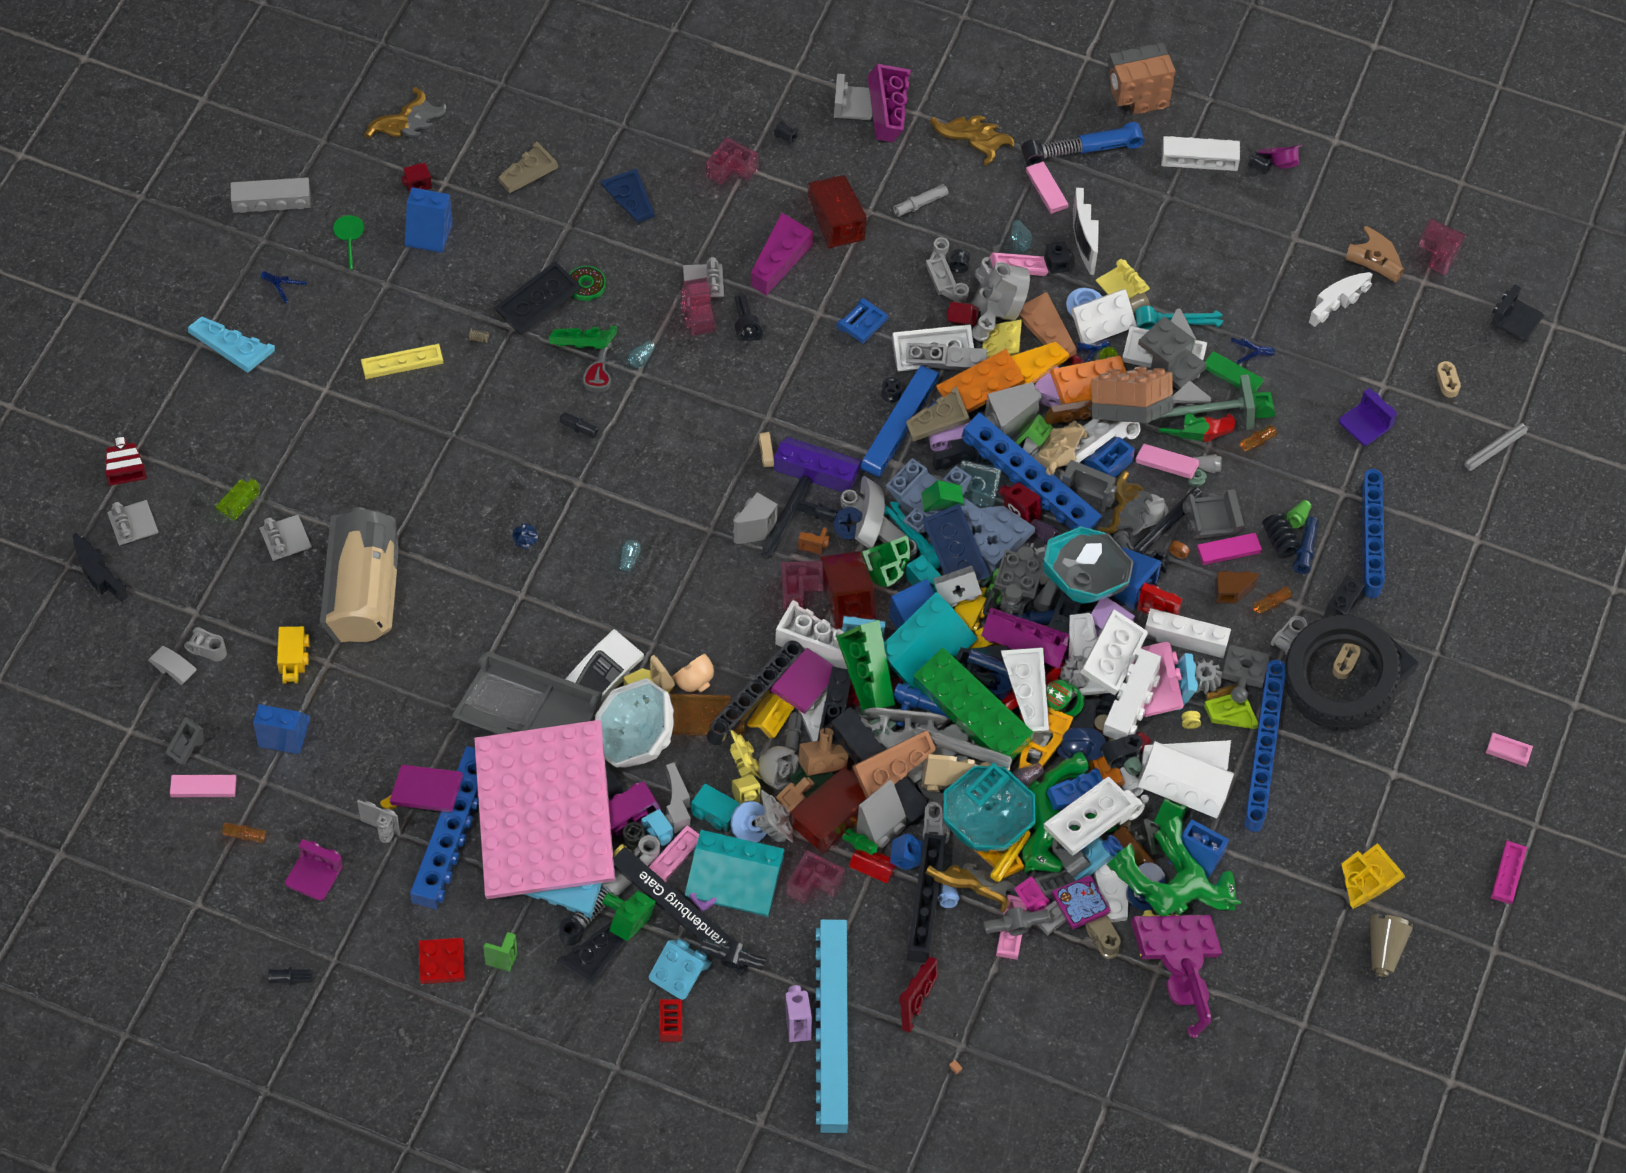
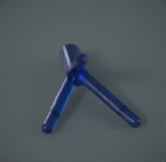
(276, 280)
(1093, 347)
(1257, 349)

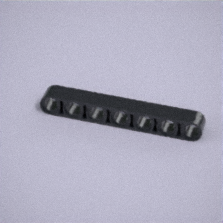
(748, 697)

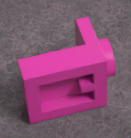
(1032, 895)

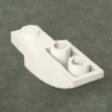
(1340, 293)

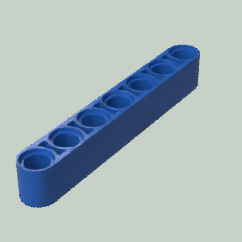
(895, 426)
(1369, 540)

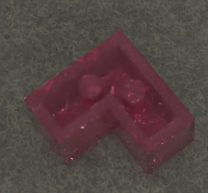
(731, 158)
(1444, 244)
(697, 305)
(800, 578)
(814, 873)

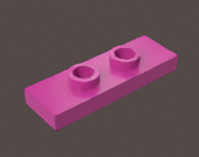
(1508, 872)

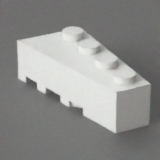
(810, 633)
(1132, 696)
(1211, 752)

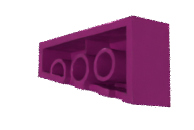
(888, 100)
(781, 252)
(1025, 634)
(631, 807)

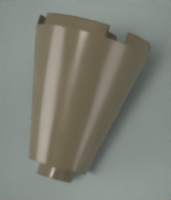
(1387, 942)

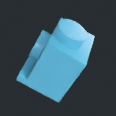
(658, 826)

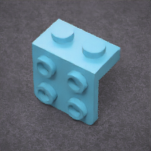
(678, 968)

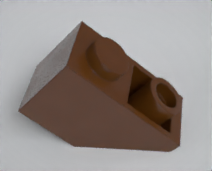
(1233, 586)

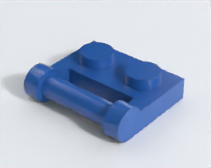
(866, 324)

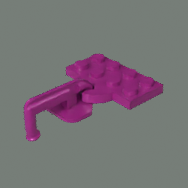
(1182, 946)

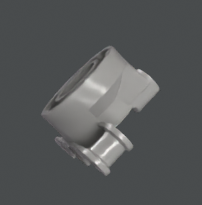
(1001, 294)

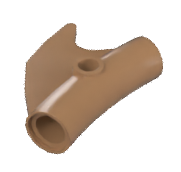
(1377, 255)

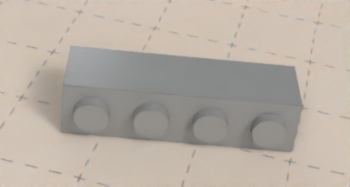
(270, 195)

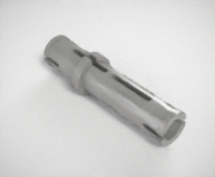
(913, 203)

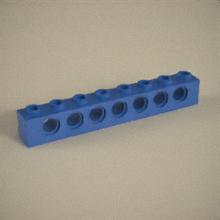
(981, 426)
(431, 895)

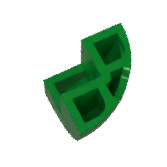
(887, 561)

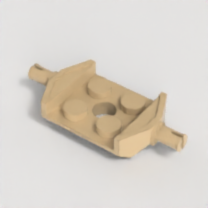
(1060, 446)

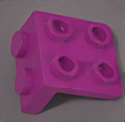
(314, 870)

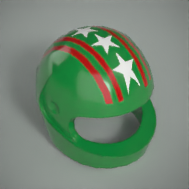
(1058, 695)

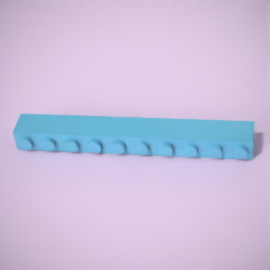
(833, 1027)

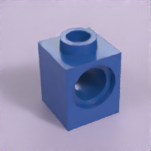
(906, 852)

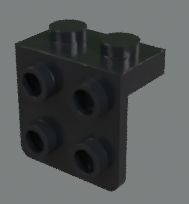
(1515, 316)

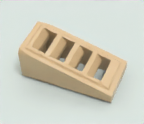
(659, 674)

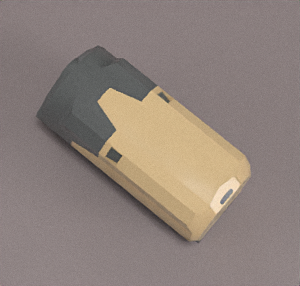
(360, 576)

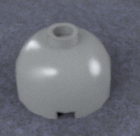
(777, 766)

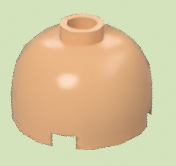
(695, 675)

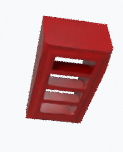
(671, 1035)

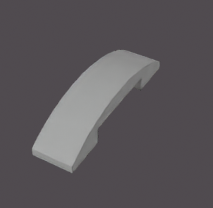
(873, 512)

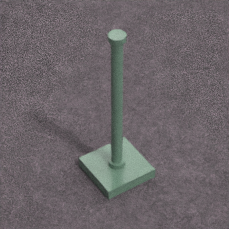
(1245, 403)

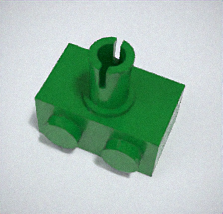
(629, 914)

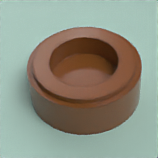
(1179, 549)

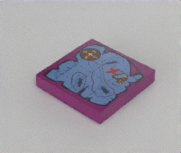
(1080, 902)

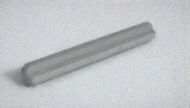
(1495, 447)

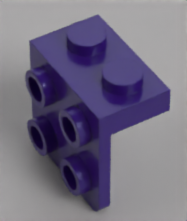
(1369, 418)

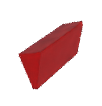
(873, 865)

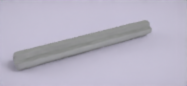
(967, 748)

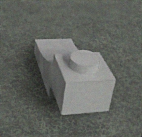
(676, 811)

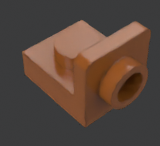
(812, 543)

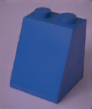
(428, 220)
(1143, 571)
(908, 601)
(280, 728)

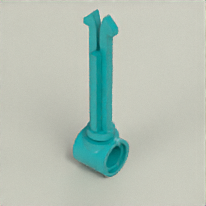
(1147, 317)
(922, 545)

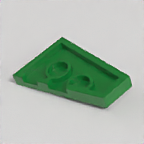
(590, 337)

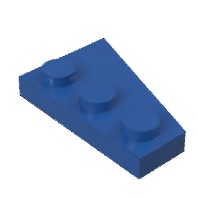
(1069, 791)

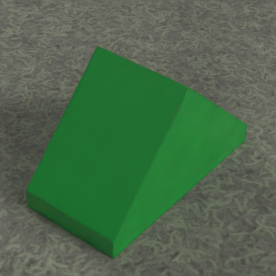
(941, 496)

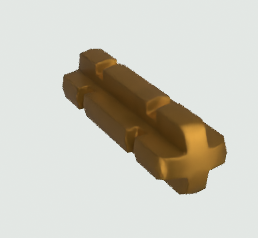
(1220, 692)

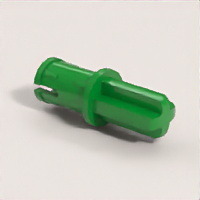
(860, 842)

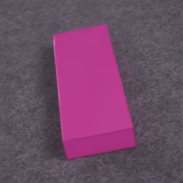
(1229, 548)

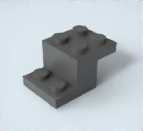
(1173, 352)

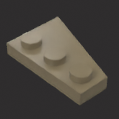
(531, 167)
(941, 416)

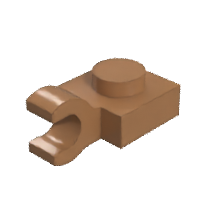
(793, 794)

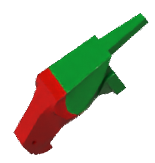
(1203, 428)

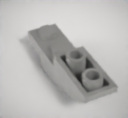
(944, 357)

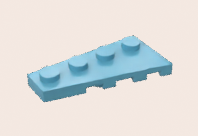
(231, 344)
(574, 898)

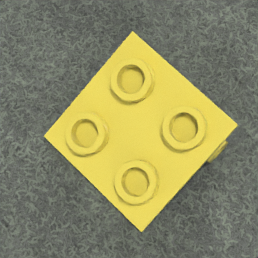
(1122, 278)
(1002, 337)
(743, 756)

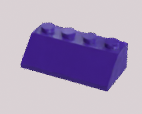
(817, 463)

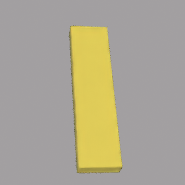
(402, 361)

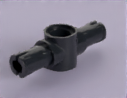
(732, 954)

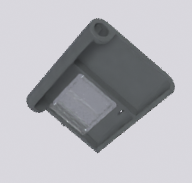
(522, 698)

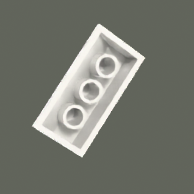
(1185, 779)

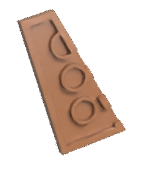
(1045, 323)
(893, 762)

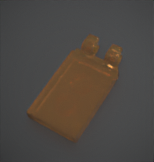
(696, 712)

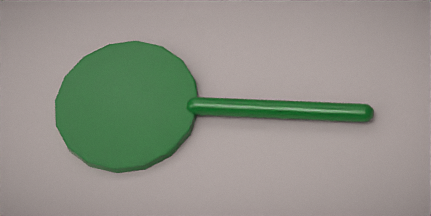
(348, 229)

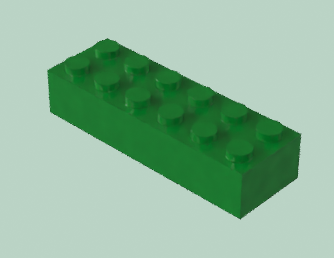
(971, 705)

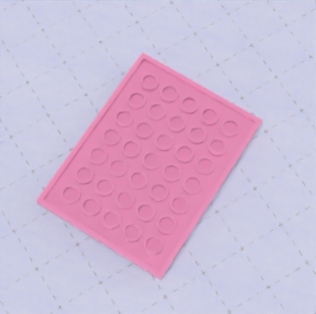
(544, 809)

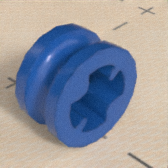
(1112, 845)

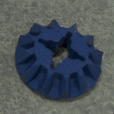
(844, 516)

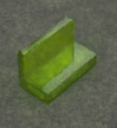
(238, 498)

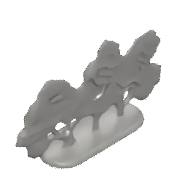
(911, 717)

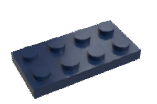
(955, 542)

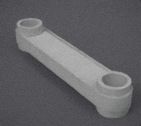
(887, 531)

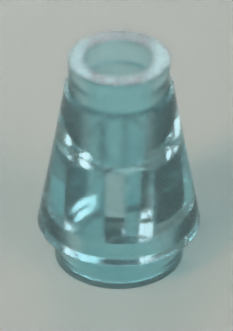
(640, 355)
(629, 554)

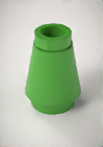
(1298, 515)

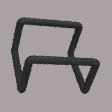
(1027, 602)

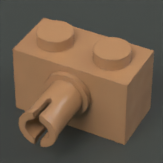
(822, 755)

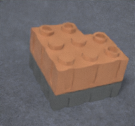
(1141, 78)
(1132, 395)

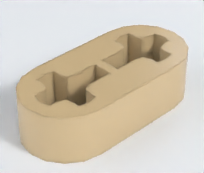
(1444, 380)
(766, 449)
(1350, 662)

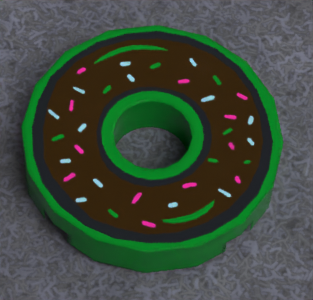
(592, 275)

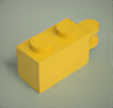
(972, 610)
(291, 653)

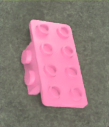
(1168, 693)

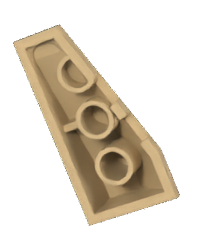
(942, 771)

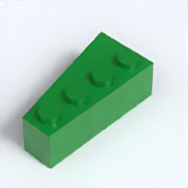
(867, 665)

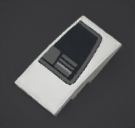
(1085, 231)
(607, 664)

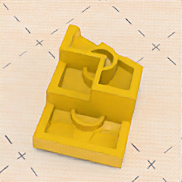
(1369, 875)

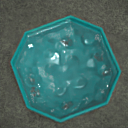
(998, 821)

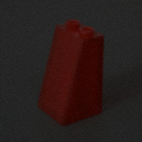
(837, 211)
(848, 587)
(829, 810)

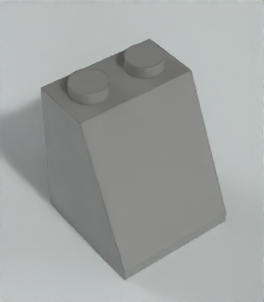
(1013, 408)

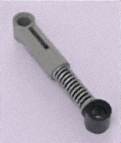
(617, 887)

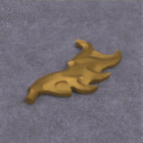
(978, 134)

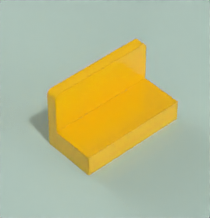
(770, 715)

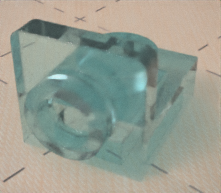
(1021, 236)

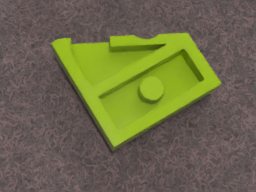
(1227, 712)

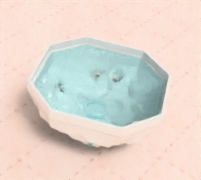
(636, 723)

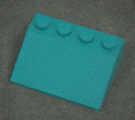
(923, 635)
(735, 872)

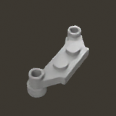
(941, 273)

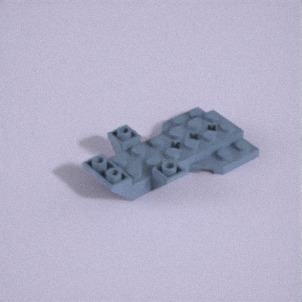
(994, 523)

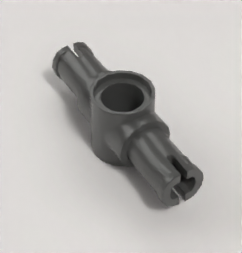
(1016, 921)

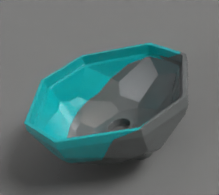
(1087, 564)

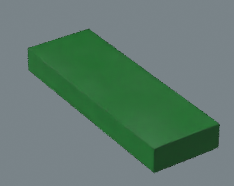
(1231, 371)

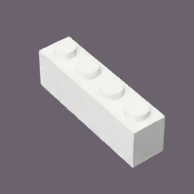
(1200, 153)
(1187, 633)

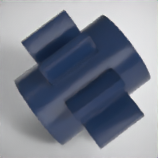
(525, 536)

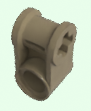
(1104, 936)

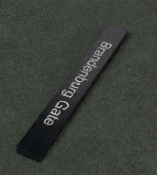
(670, 900)

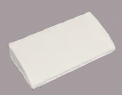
(951, 336)

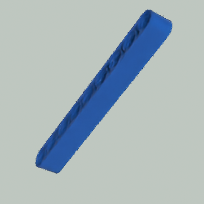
(1261, 752)

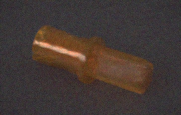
(1258, 438)
(1272, 600)
(244, 832)

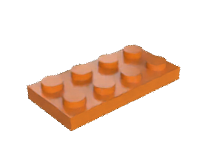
(986, 377)
(1074, 381)

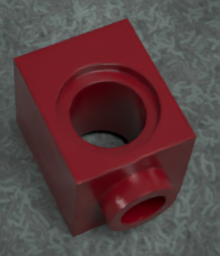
(416, 177)
(962, 314)

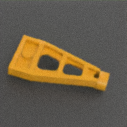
(1058, 725)

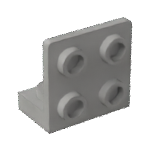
(851, 101)

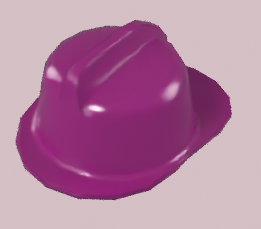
(1283, 156)

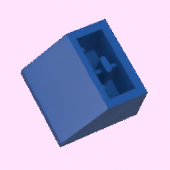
(1111, 457)
(1204, 846)

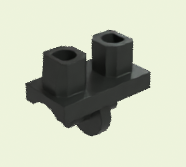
(1145, 837)

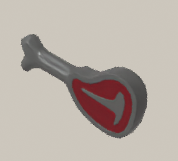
(596, 377)

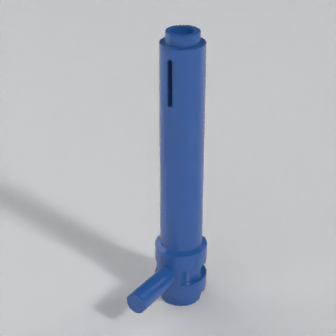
(914, 698)

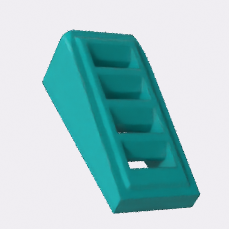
(992, 769)

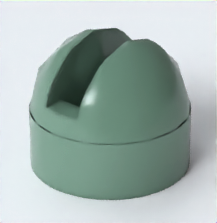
(1133, 766)

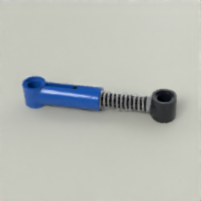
(1129, 135)

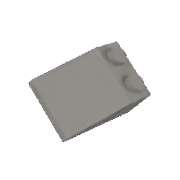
(881, 815)

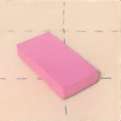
(1509, 749)

